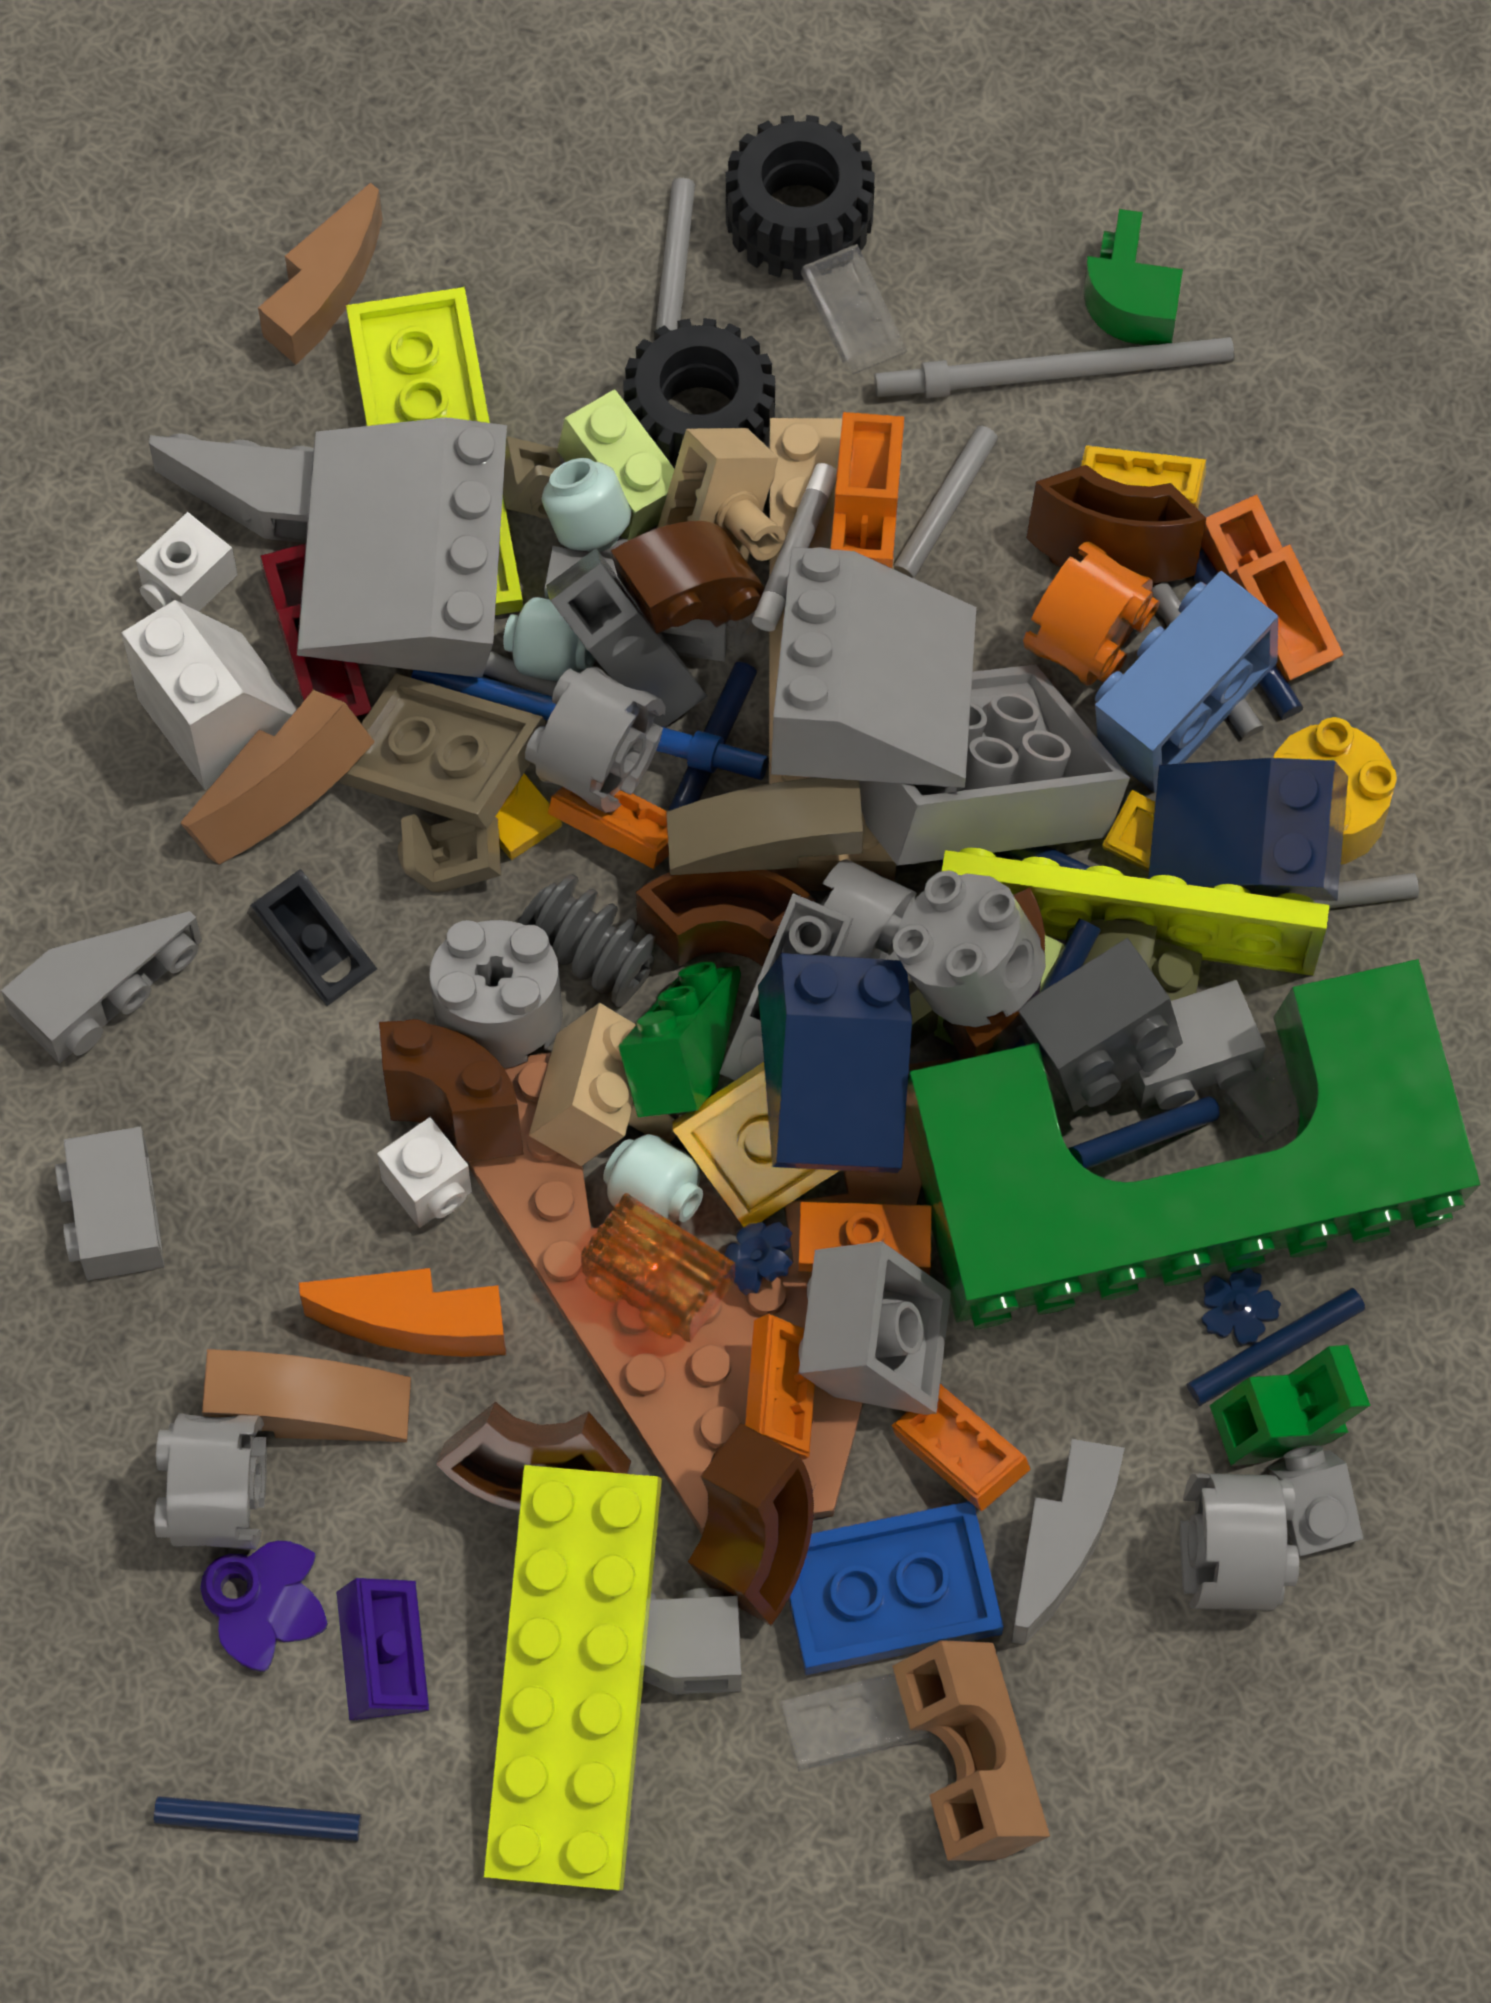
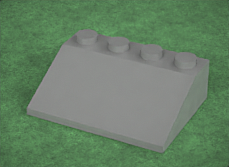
(404, 545)
(871, 674)
(1028, 781)

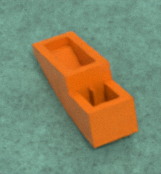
(868, 485)
(1249, 552)
(407, 1314)

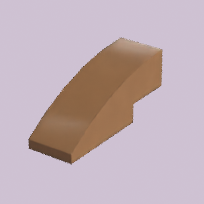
(322, 276)
(277, 777)
(308, 1396)

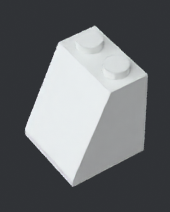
(203, 687)

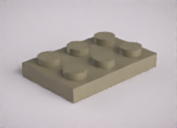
(443, 751)

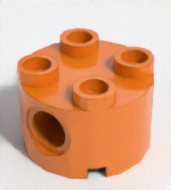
(1091, 615)

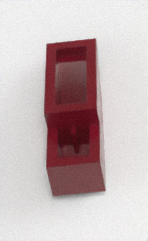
(333, 678)

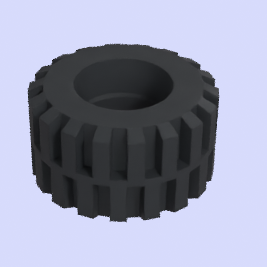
(798, 156)
(694, 359)

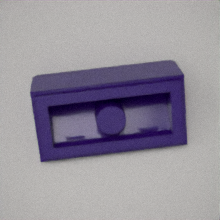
(382, 1648)

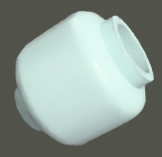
(586, 505)
(544, 642)
(656, 1176)

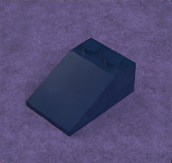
(1252, 825)
(836, 1061)

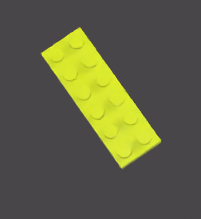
(423, 364)
(1218, 922)
(573, 1677)

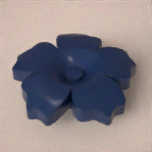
(759, 1255)
(1238, 1307)

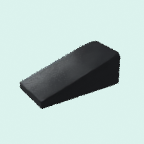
(310, 935)

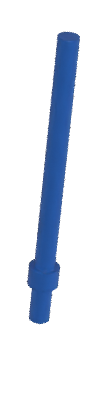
(701, 750)

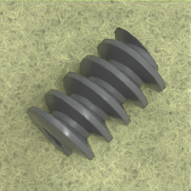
(591, 940)

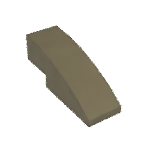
(766, 827)

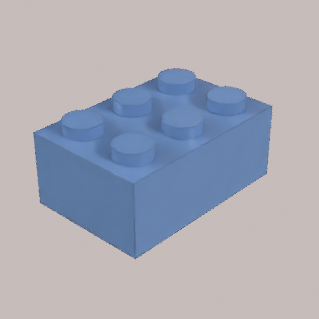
(1186, 678)

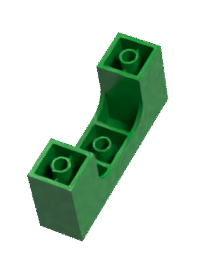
(1037, 1228)

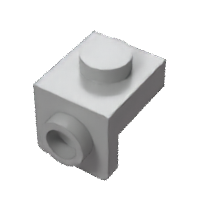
(1323, 1499)

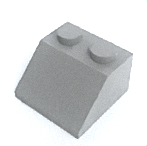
(874, 1328)

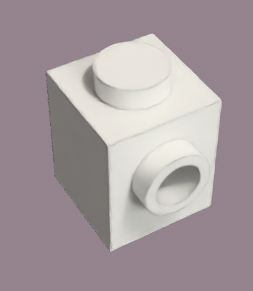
(186, 566)
(425, 1173)

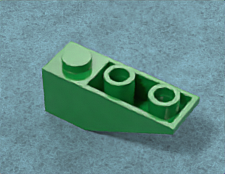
(681, 1041)

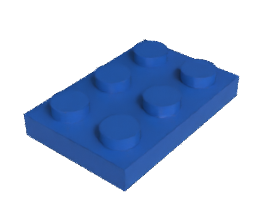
(893, 1588)

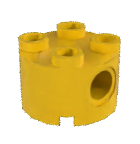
(1369, 777)

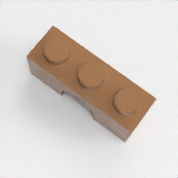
(965, 1702)

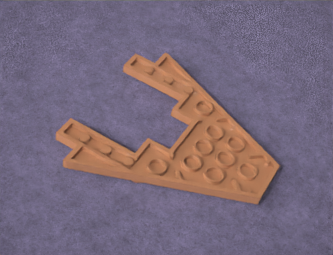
(673, 1391)

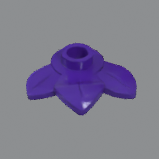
(272, 1607)

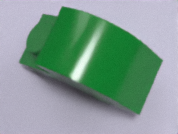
(1130, 297)
(1290, 1411)

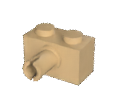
(725, 481)
(587, 1092)

